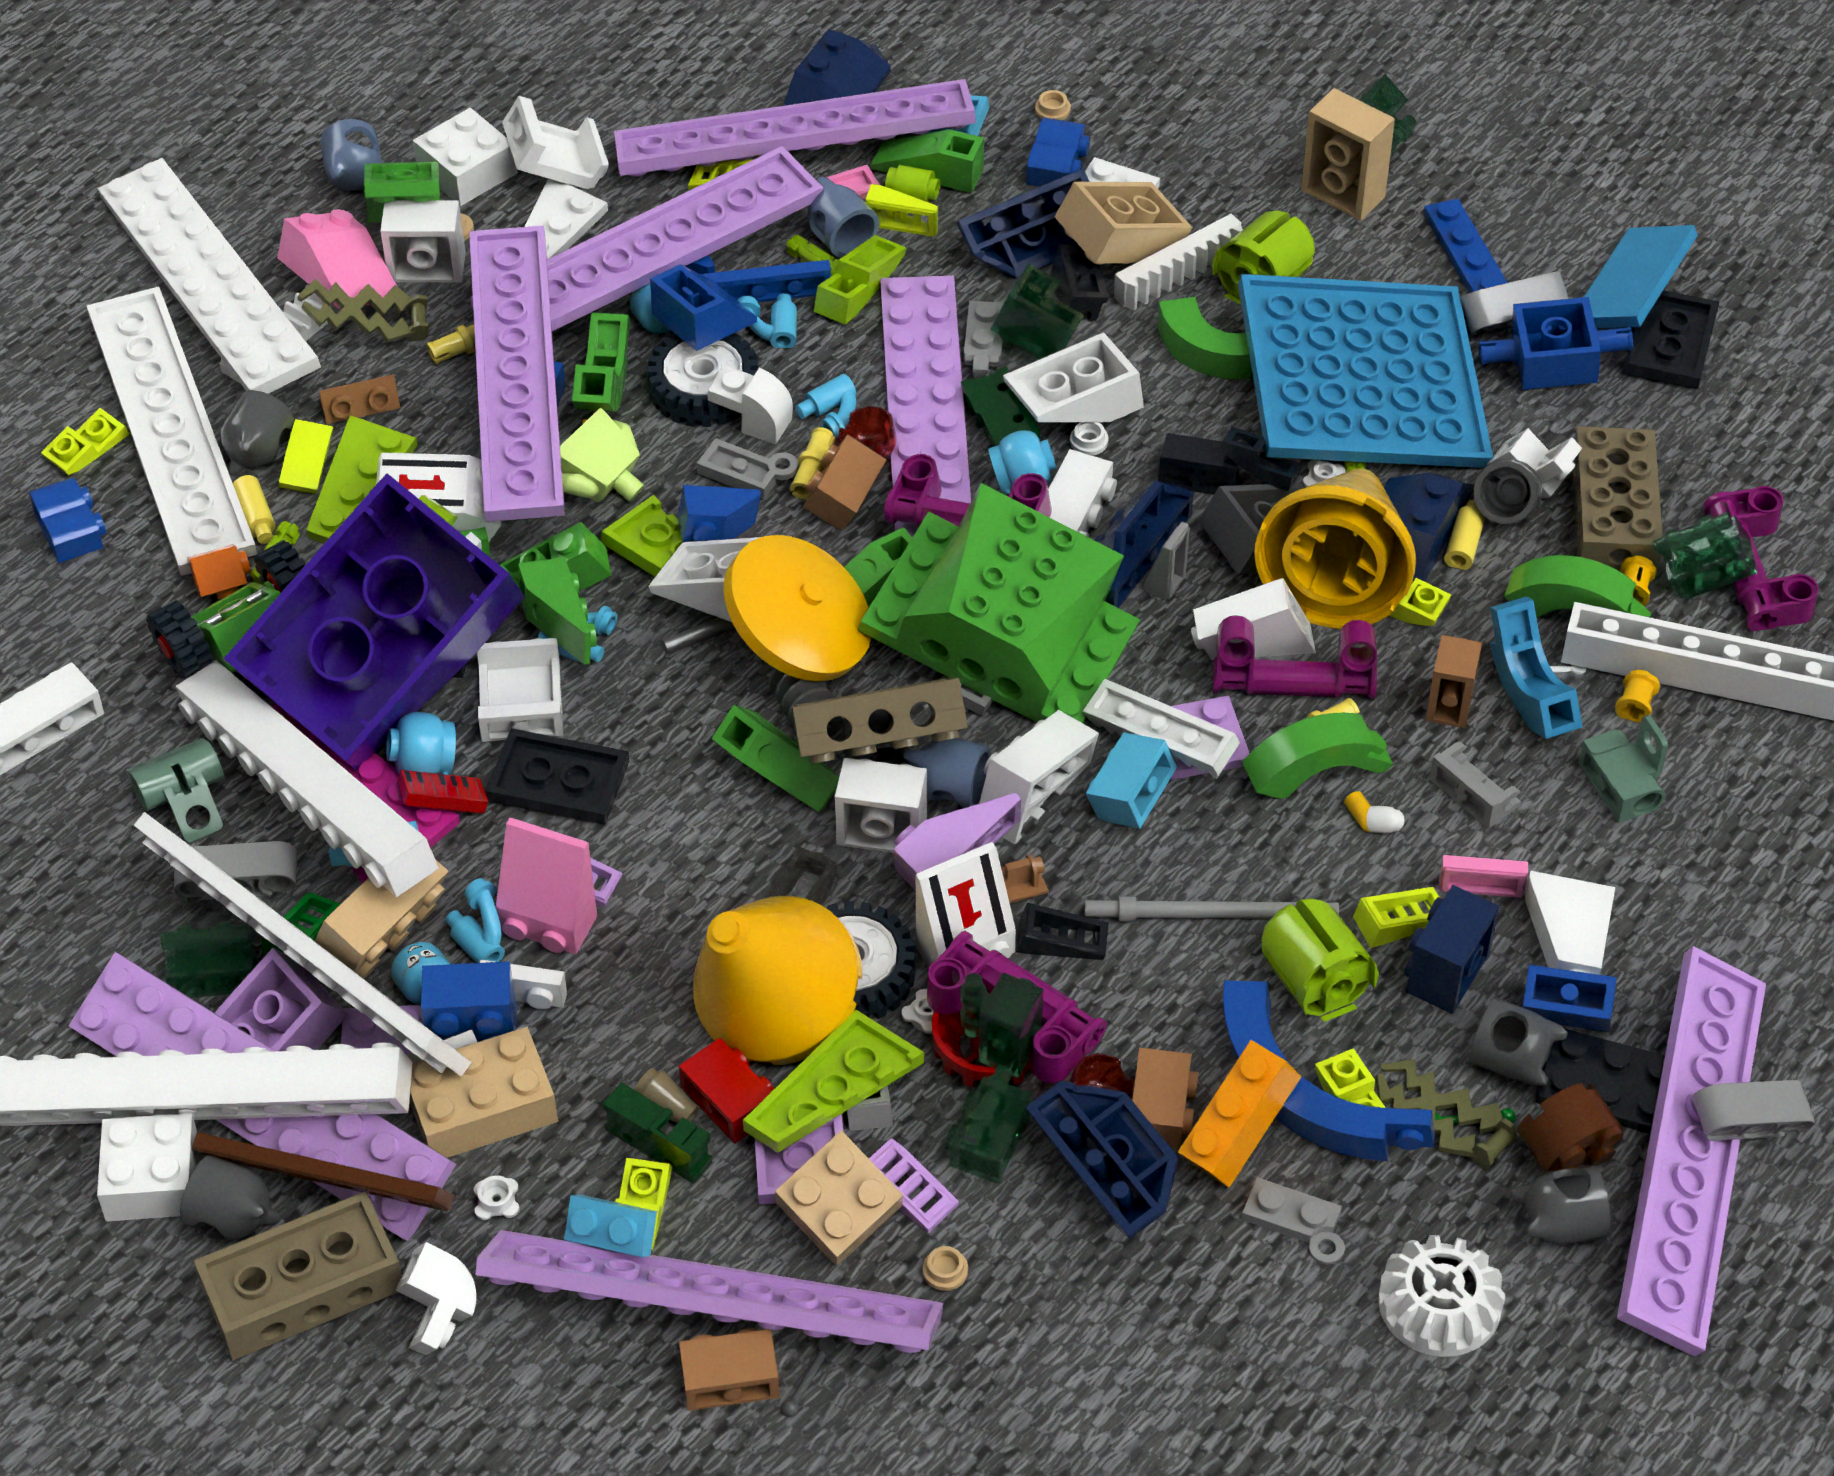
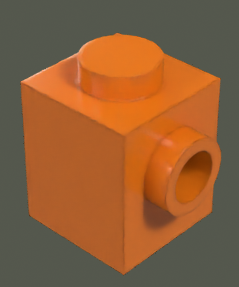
(219, 571)

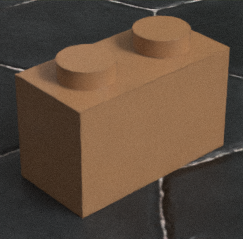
(843, 483)
(1453, 681)
(1162, 1091)
(729, 1369)

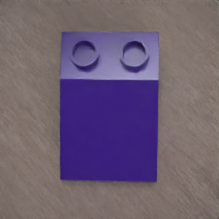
(375, 622)

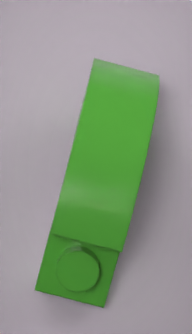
(1199, 343)
(604, 374)
(1564, 579)
(1312, 746)

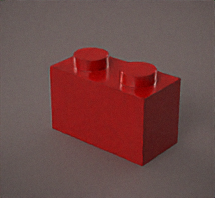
(723, 1086)

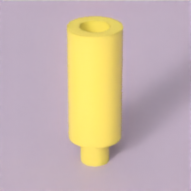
(255, 508)
(1465, 537)

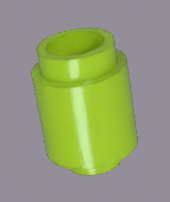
(913, 182)

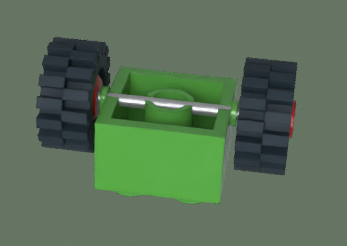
(210, 634)

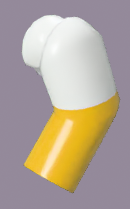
(1373, 818)

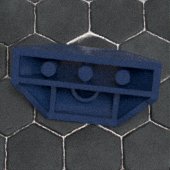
(837, 69)
(1020, 228)
(1428, 510)
(1142, 531)
(1109, 1151)

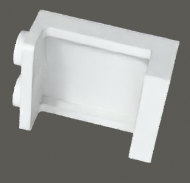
(554, 150)
(519, 688)

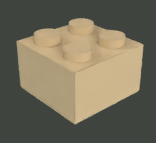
(838, 1198)

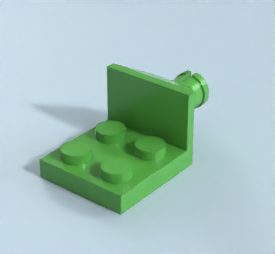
(399, 182)

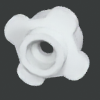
(1318, 469)
(914, 1012)
(496, 1187)

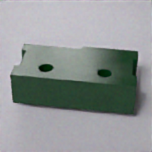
(996, 407)
(639, 1124)

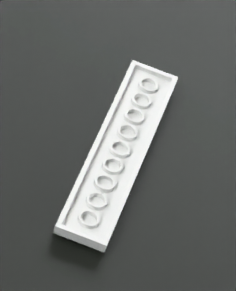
(209, 278)
(169, 426)
(301, 948)

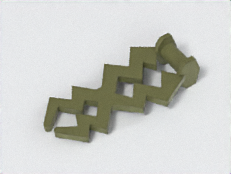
(351, 309)
(1488, 1115)

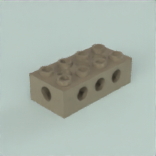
(1611, 457)
(945, 720)
(299, 1275)

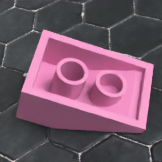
(334, 250)
(545, 887)

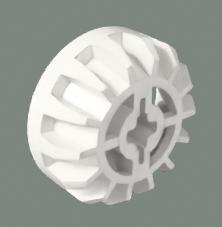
(1445, 1316)

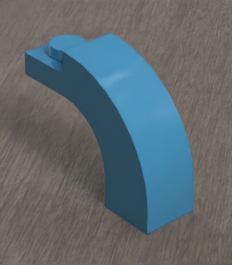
(1527, 678)

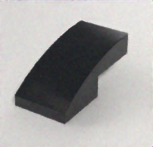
(1249, 453)

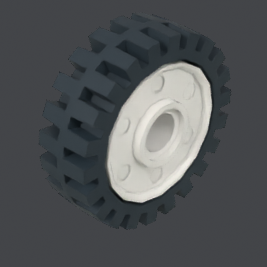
(682, 377)
(885, 956)

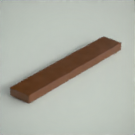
(324, 1172)

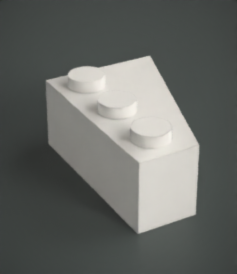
(1038, 765)

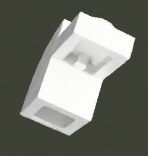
(760, 398)
(1550, 465)
(442, 1286)

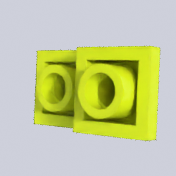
(77, 449)
(305, 456)
(1422, 604)
(1348, 1079)
(645, 1186)

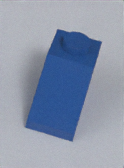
(716, 512)

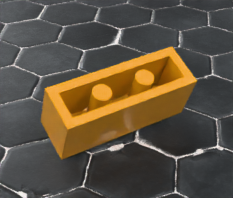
(1240, 1113)

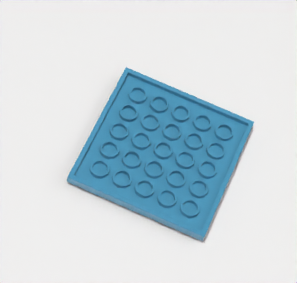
(1363, 371)

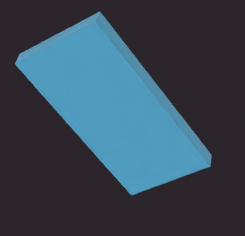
(1638, 274)

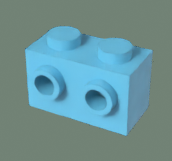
(1131, 780)

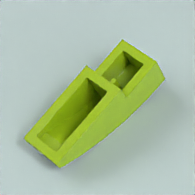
(857, 278)

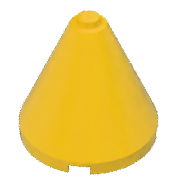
(1338, 550)
(776, 978)

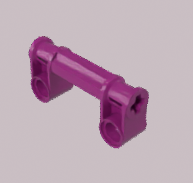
(919, 491)
(1775, 600)
(1351, 674)
(1065, 1027)

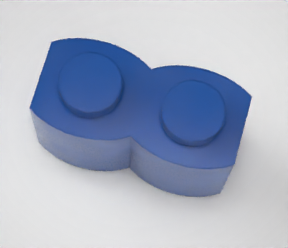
(1056, 151)
(67, 519)

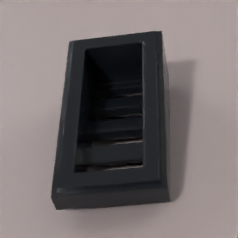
(1044, 943)

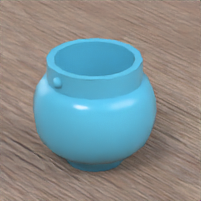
(1021, 454)
(422, 744)

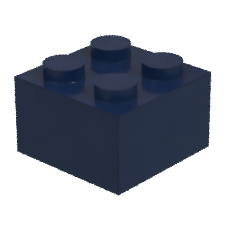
(1450, 948)

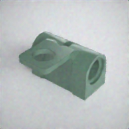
(1625, 770)
(182, 782)

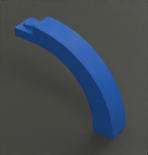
(1312, 1112)

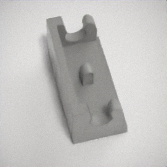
(1471, 787)

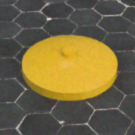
(796, 607)

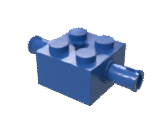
(1555, 343)

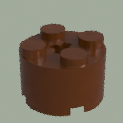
(1572, 1130)

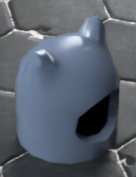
(344, 159)
(841, 218)
(953, 769)

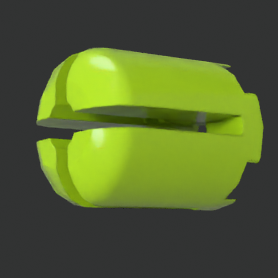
(1265, 247)
(1317, 958)

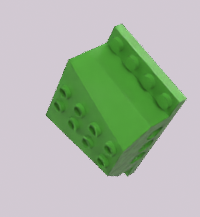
(1006, 606)

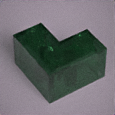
(1034, 317)

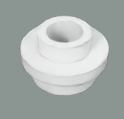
(1089, 430)

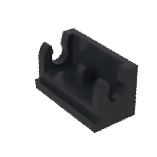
(1080, 279)
(1196, 464)

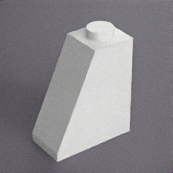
(1275, 616)
(1570, 920)

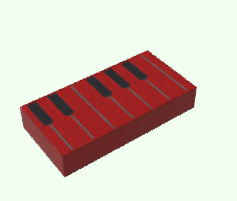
(442, 791)

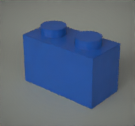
(1571, 997)

